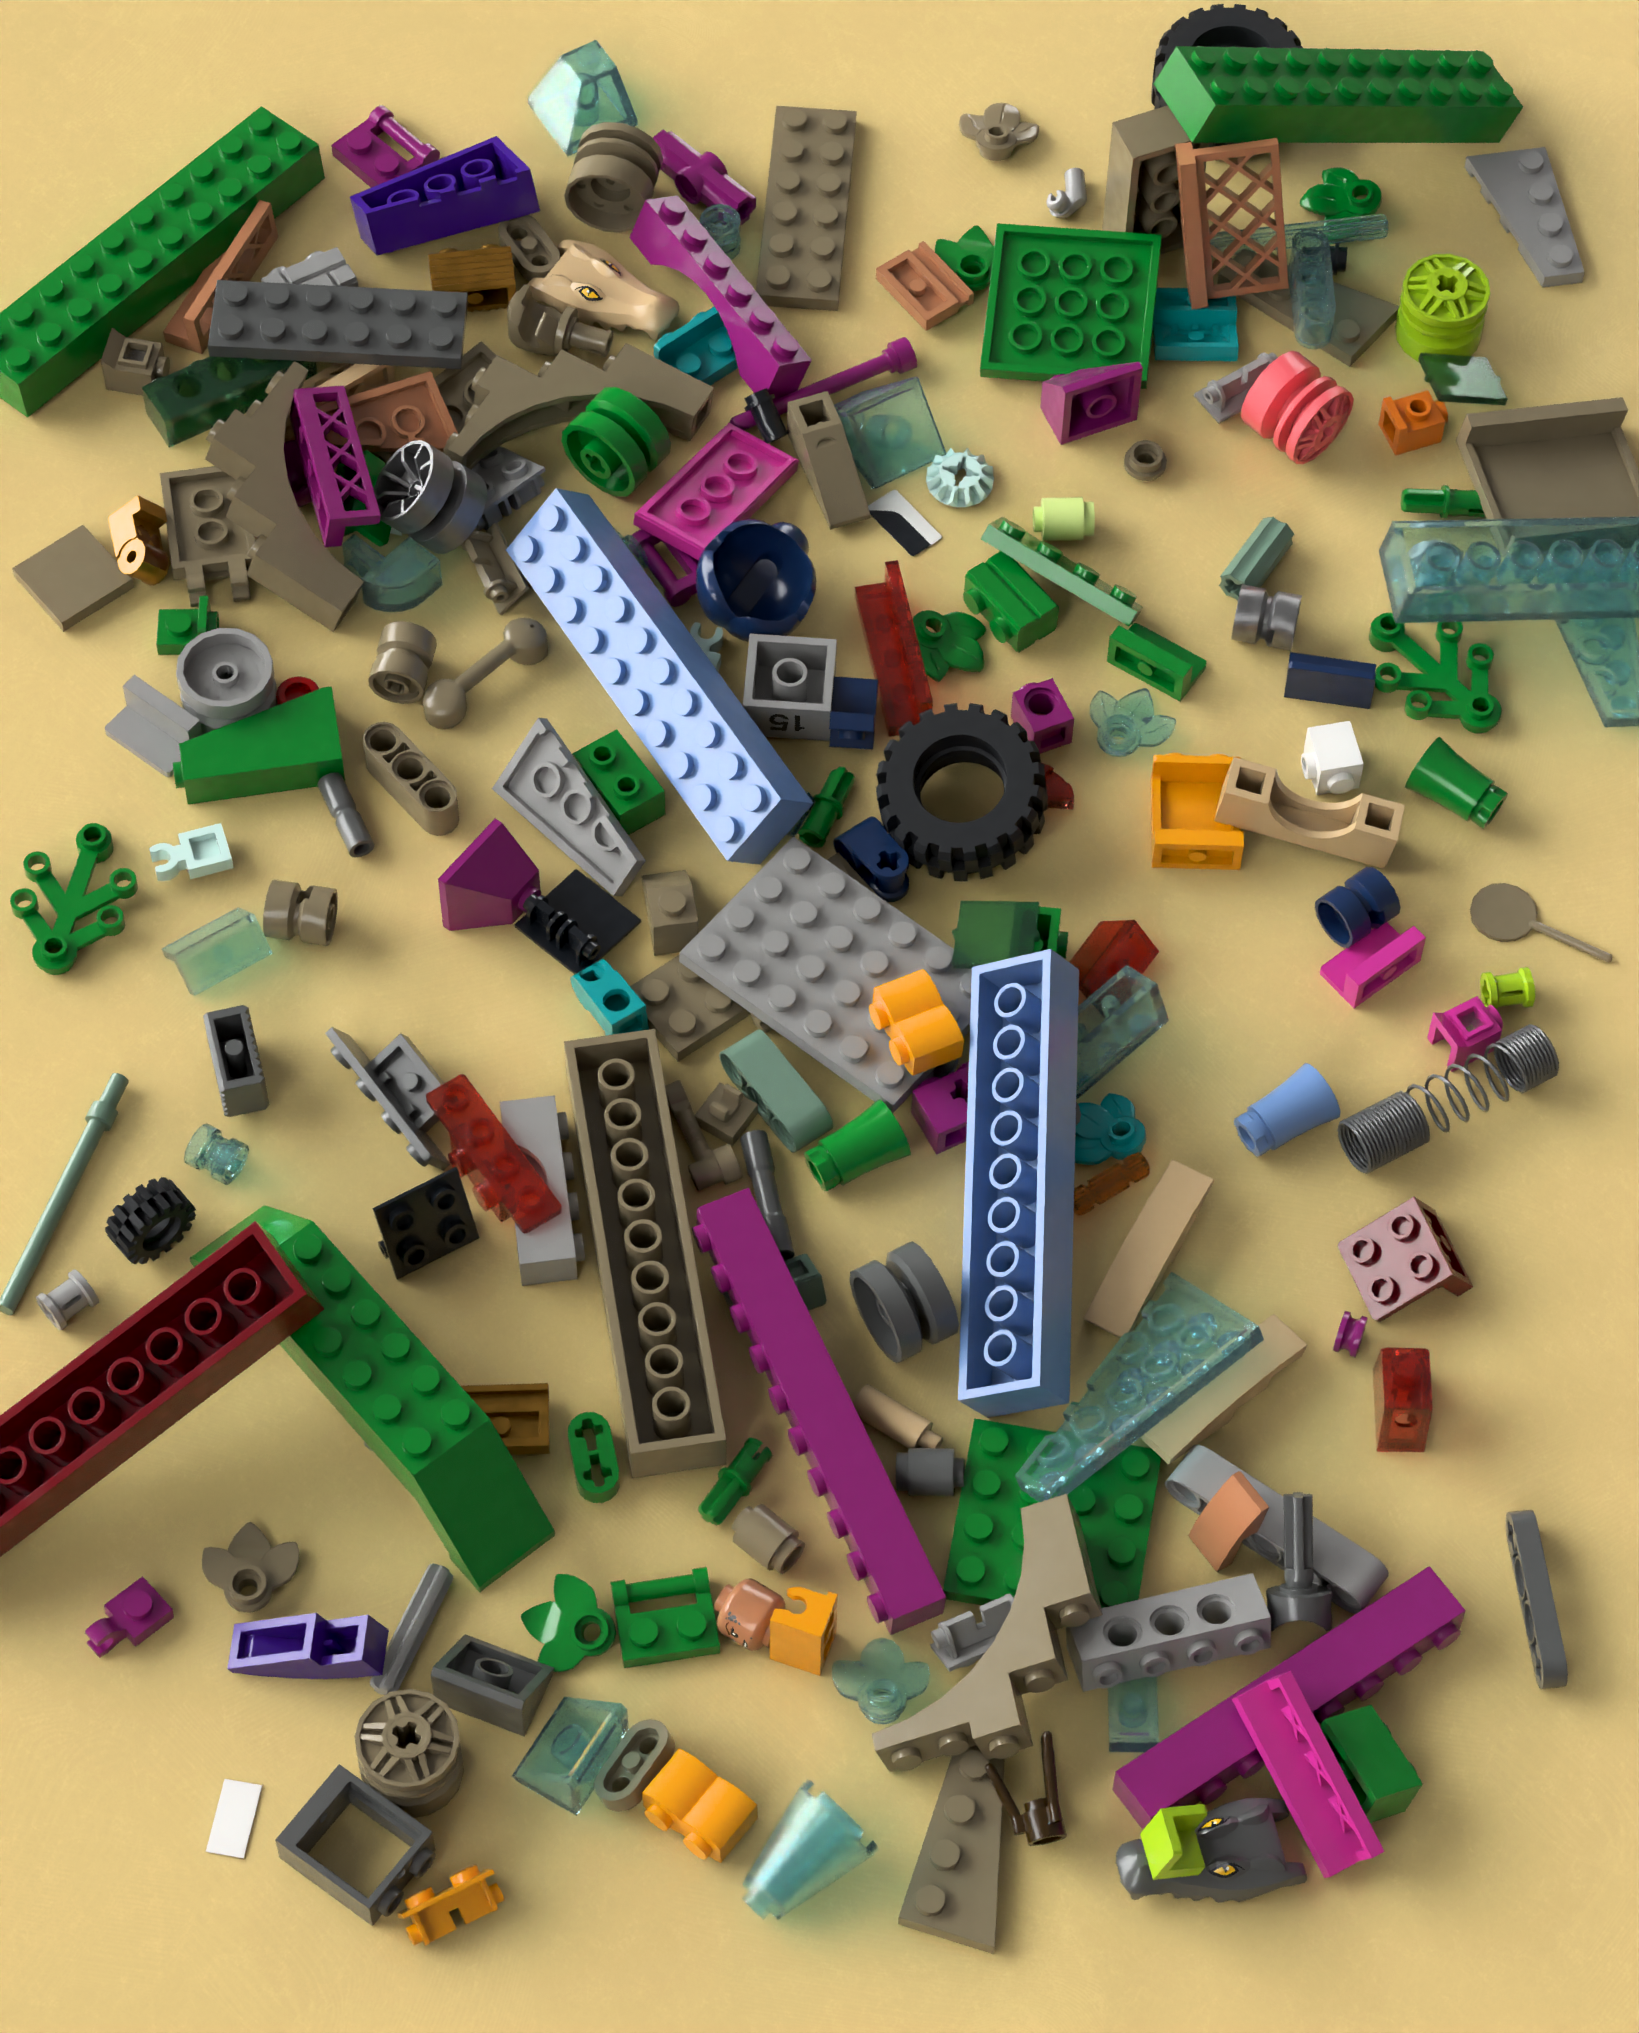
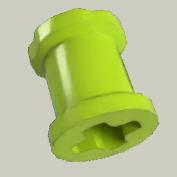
(1508, 989)

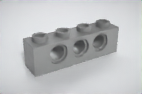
(1170, 1632)

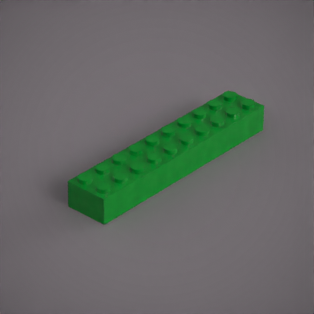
(1337, 95)
(149, 256)

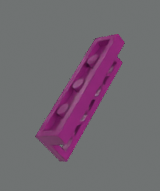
(319, 468)

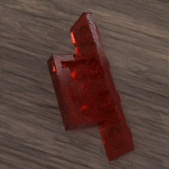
(491, 1158)

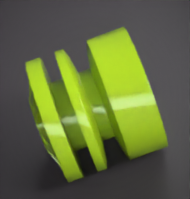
(1442, 306)

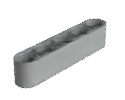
(1337, 1561)

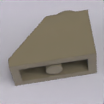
(670, 910)

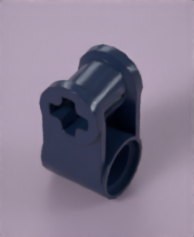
(875, 858)

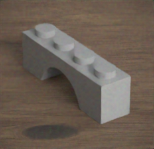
(552, 1248)

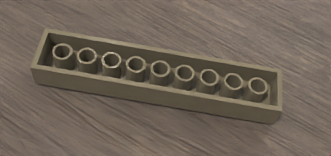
(644, 1255)

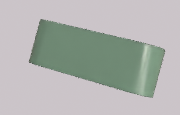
(778, 1089)

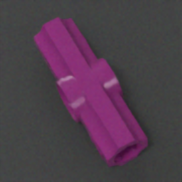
(702, 176)

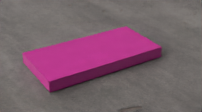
(714, 489)

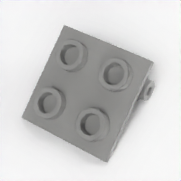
(509, 483)

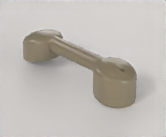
(446, 699)

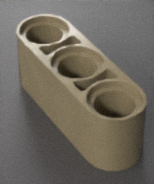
(406, 761)

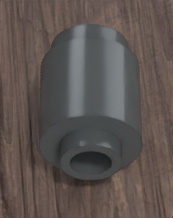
(929, 1472)

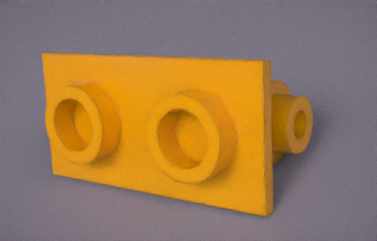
(467, 1894)

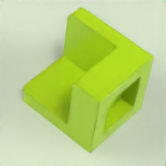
(1173, 1843)

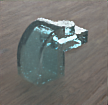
(393, 581)

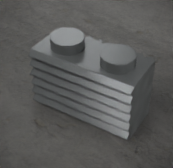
(236, 1061)

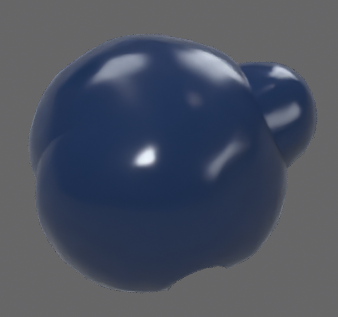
(756, 578)

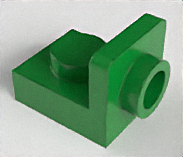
(181, 626)

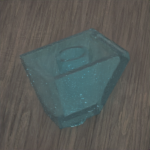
(580, 93)
(890, 431)

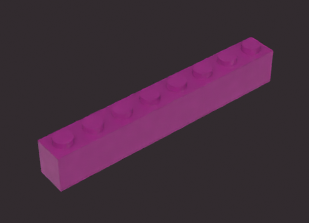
(1330, 1672)

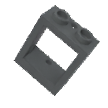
(318, 1816)

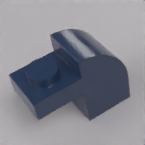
(853, 713)

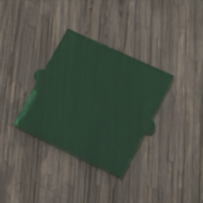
(1462, 379)
(994, 932)

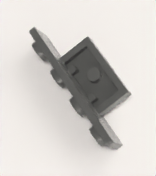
(399, 1082)

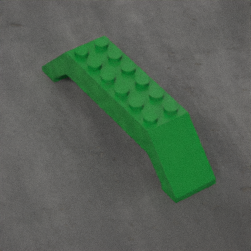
(406, 1407)

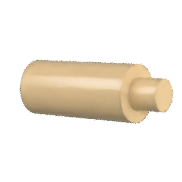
(895, 1419)

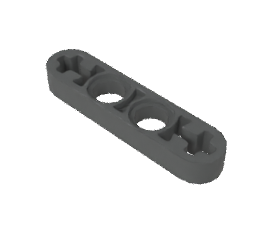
(1536, 1599)

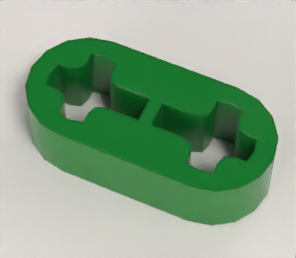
(603, 1455)

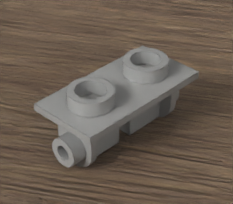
(1226, 396)
(962, 1641)

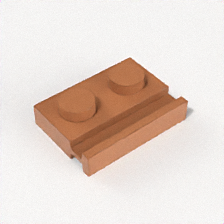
(924, 286)

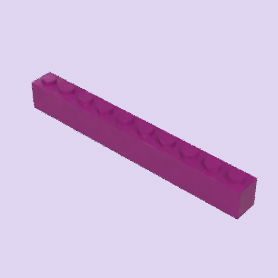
(819, 1412)

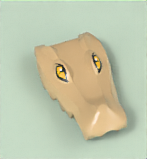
(602, 291)

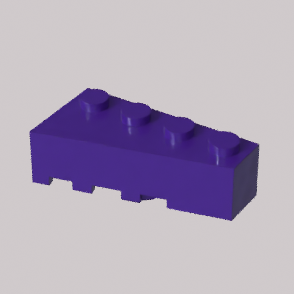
(446, 198)

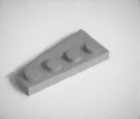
(1531, 209)
(565, 806)

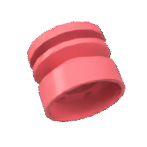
(1296, 407)

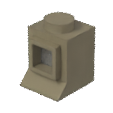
(132, 363)

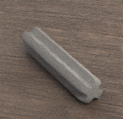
(412, 1628)

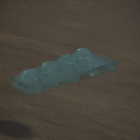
(1608, 664)

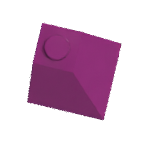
(1091, 400)
(488, 882)

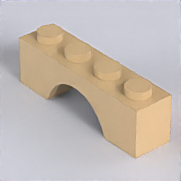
(1353, 829)

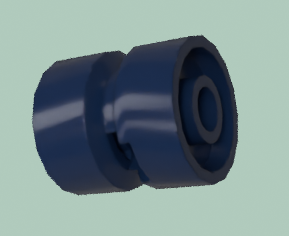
(1354, 909)

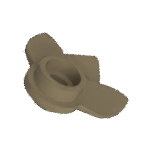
(998, 131)
(250, 1563)

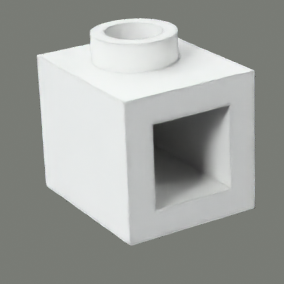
(1332, 758)

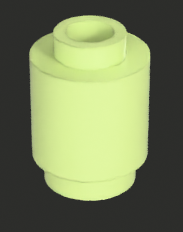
(1064, 519)

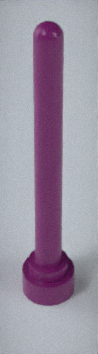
(896, 358)

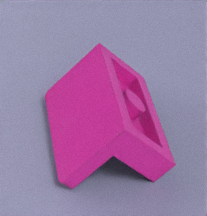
(1373, 962)

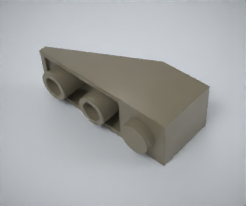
(827, 459)

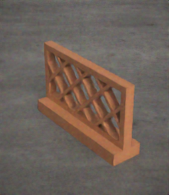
(1196, 227)

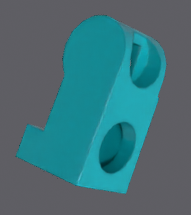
(609, 999)

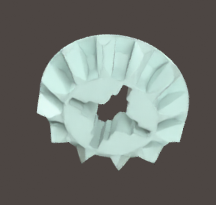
(973, 487)

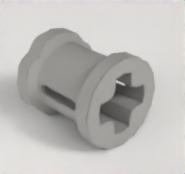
(67, 1299)

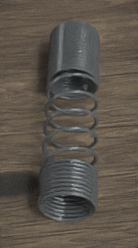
(1398, 1122)

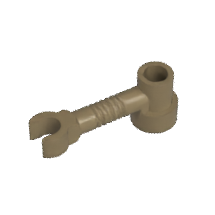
(709, 1164)

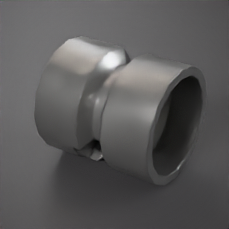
(1266, 617)

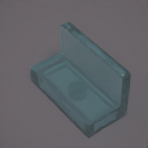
(218, 950)

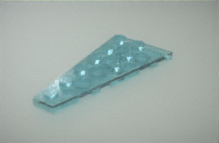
(1142, 1380)

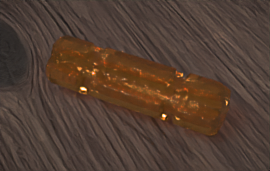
(1110, 1183)

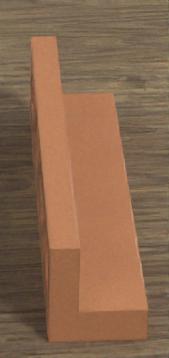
(192, 320)

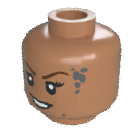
(747, 1613)

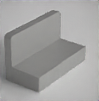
(152, 726)

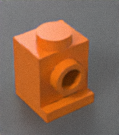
(1412, 421)

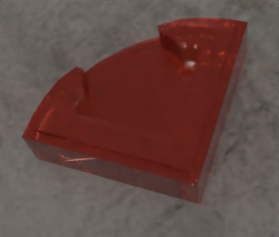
(1058, 790)

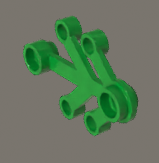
(1437, 676)
(74, 903)

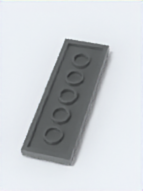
(338, 324)

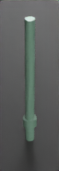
(98, 1119)

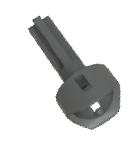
(1298, 1596)

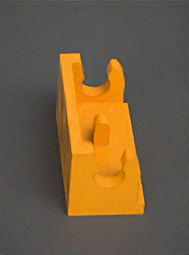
(805, 1637)

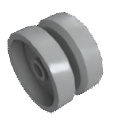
(225, 677)

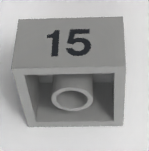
(790, 685)

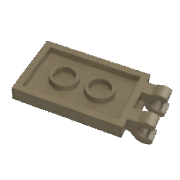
(200, 536)

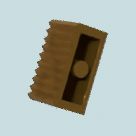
(480, 272)

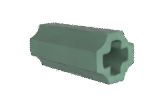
(1257, 556)

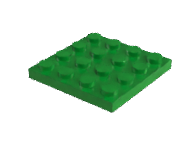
(1069, 301)
(988, 1527)

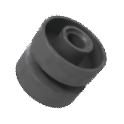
(430, 497)

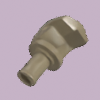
(548, 331)

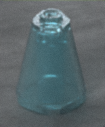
(804, 1854)

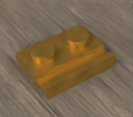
(517, 1413)

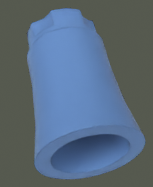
(1287, 1111)

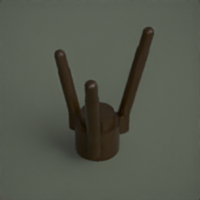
(1042, 1816)

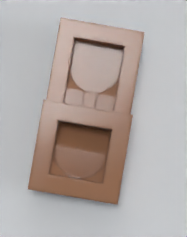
(1228, 1520)

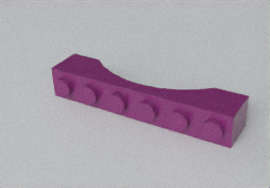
(762, 345)

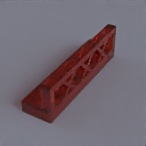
(893, 650)

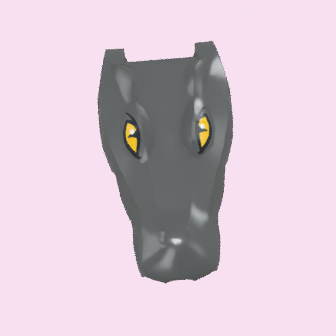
(1238, 1852)

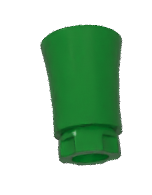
(1456, 784)
(858, 1147)

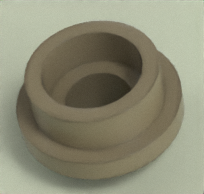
(1147, 452)

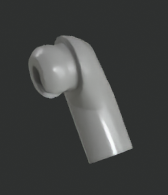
(1074, 196)

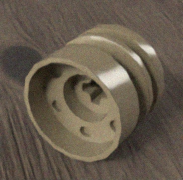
(612, 176)
(423, 1774)

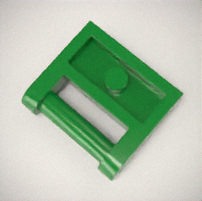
(666, 1632)

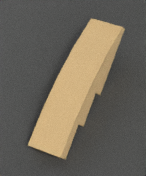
(1149, 1249)
(1234, 1387)

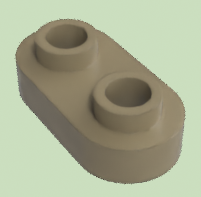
(535, 252)
(631, 1767)

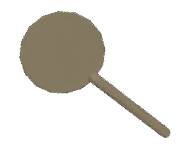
(1509, 913)

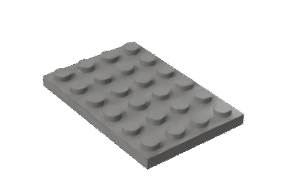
(805, 958)

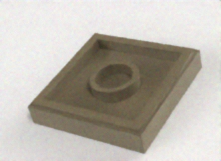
(72, 578)

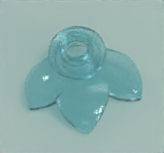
(1131, 719)
(880, 1674)

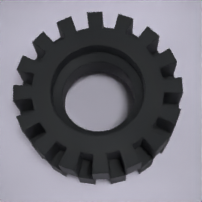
(150, 1220)

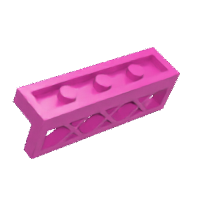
(1307, 1774)

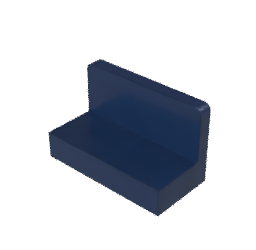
(1330, 680)

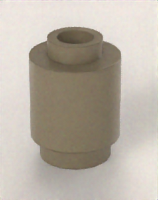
(767, 1538)

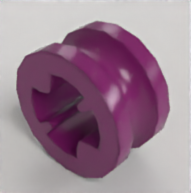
(1350, 1334)

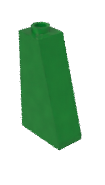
(264, 752)

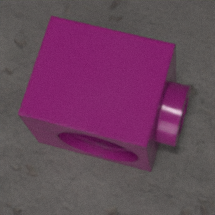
(1046, 730)

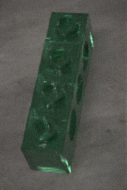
(209, 391)

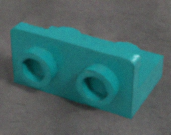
(699, 348)

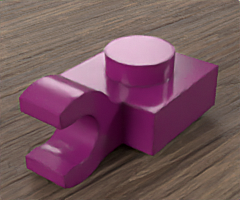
(131, 1614)

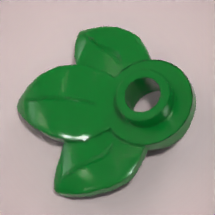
(1338, 195)
(969, 257)
(951, 645)
(563, 1623)

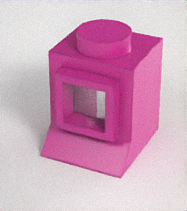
(1467, 1030)

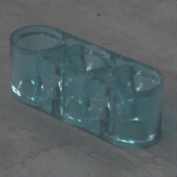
(1311, 288)

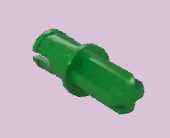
(1442, 502)
(827, 807)
(734, 1482)

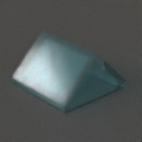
(572, 1750)

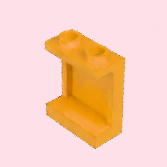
(1184, 811)

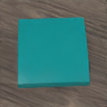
(1194, 333)

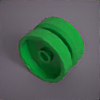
(616, 441)

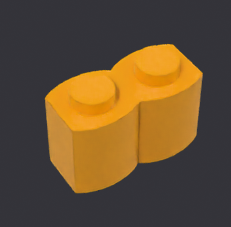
(917, 1022)
(698, 1806)

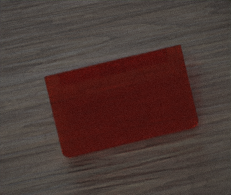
(1109, 950)

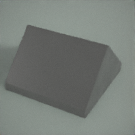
(491, 1683)

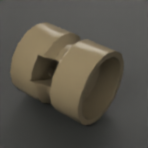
(402, 662)
(299, 912)

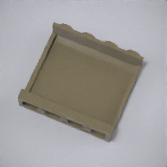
(1552, 461)

